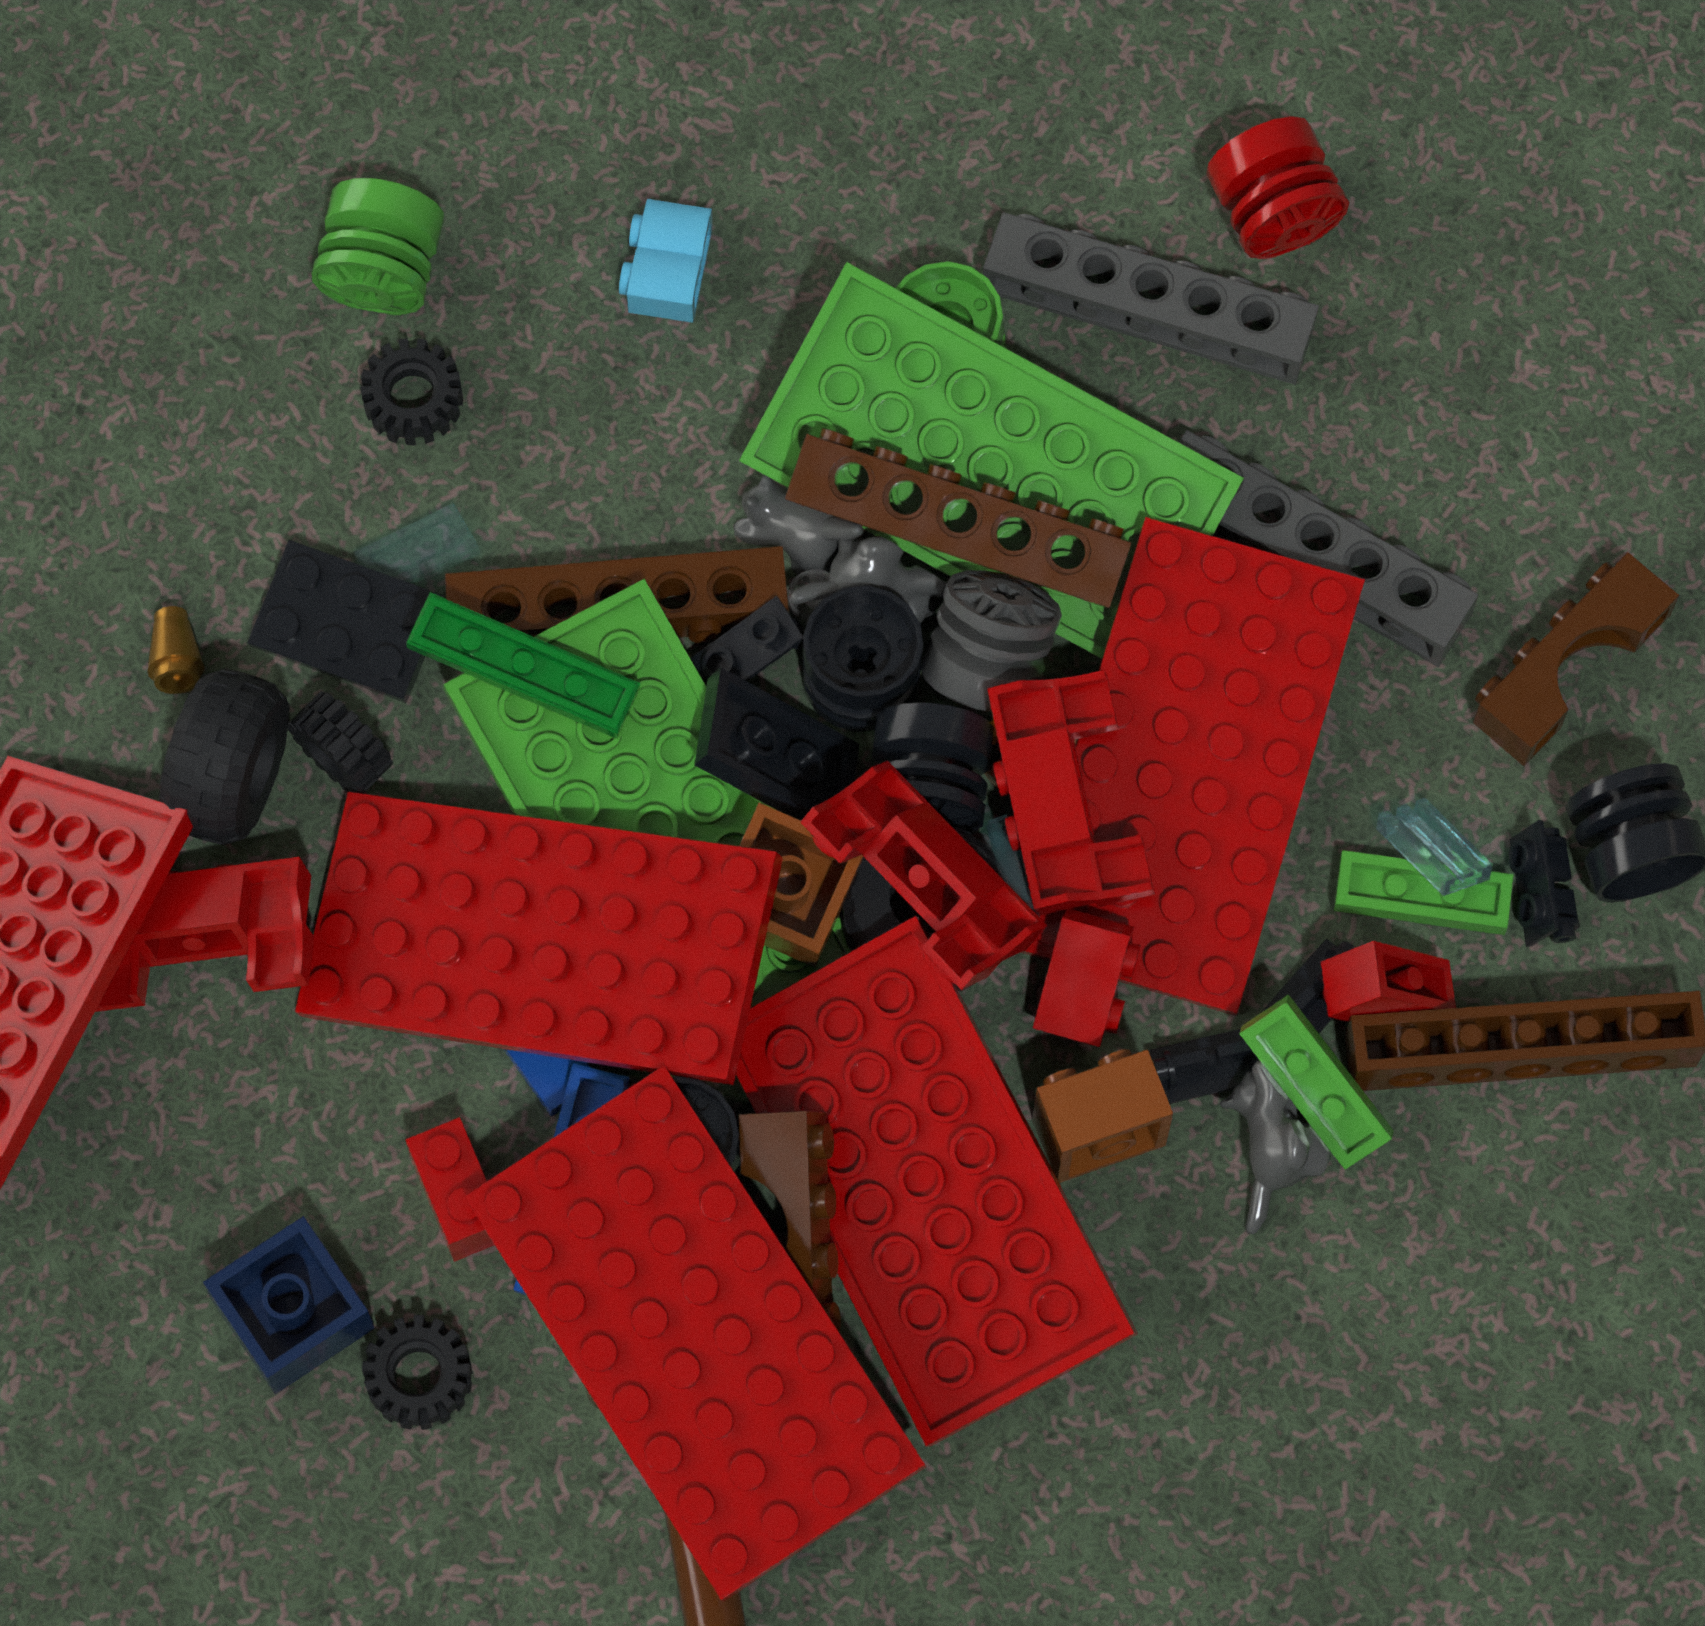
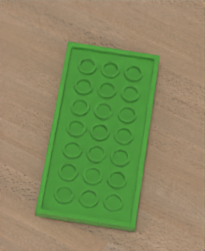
(958, 401)
(628, 783)

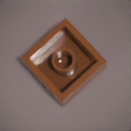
(808, 887)
(1101, 1114)

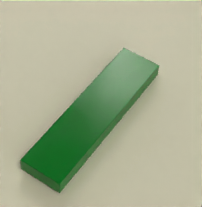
(523, 665)

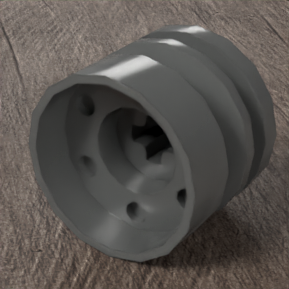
(988, 636)

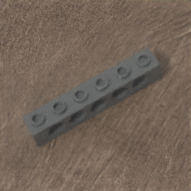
(1164, 321)
(1423, 629)

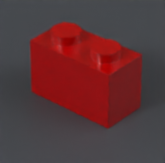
(1085, 977)
(1385, 980)
(447, 1174)

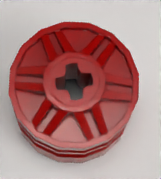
(1277, 187)

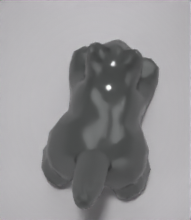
(803, 532)
(877, 564)
(1279, 1144)

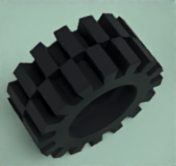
(406, 362)
(340, 743)
(406, 1339)

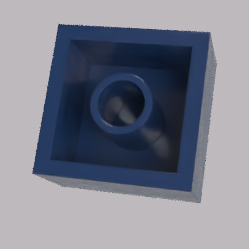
(289, 1305)

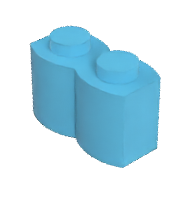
(667, 261)

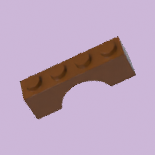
(1619, 611)
(790, 1159)

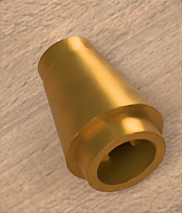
(174, 652)

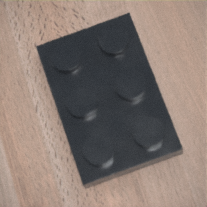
(342, 621)
(771, 747)

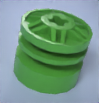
(378, 246)
(960, 295)

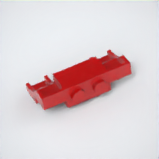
(1048, 796)
(932, 868)
(223, 914)

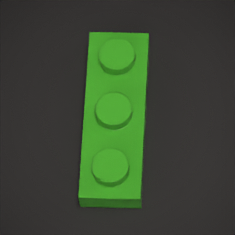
(1398, 891)
(1316, 1082)

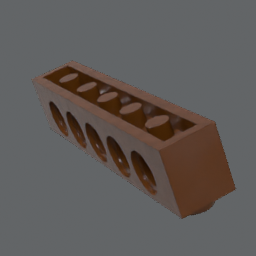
(816, 488)
(696, 577)
(1525, 1040)

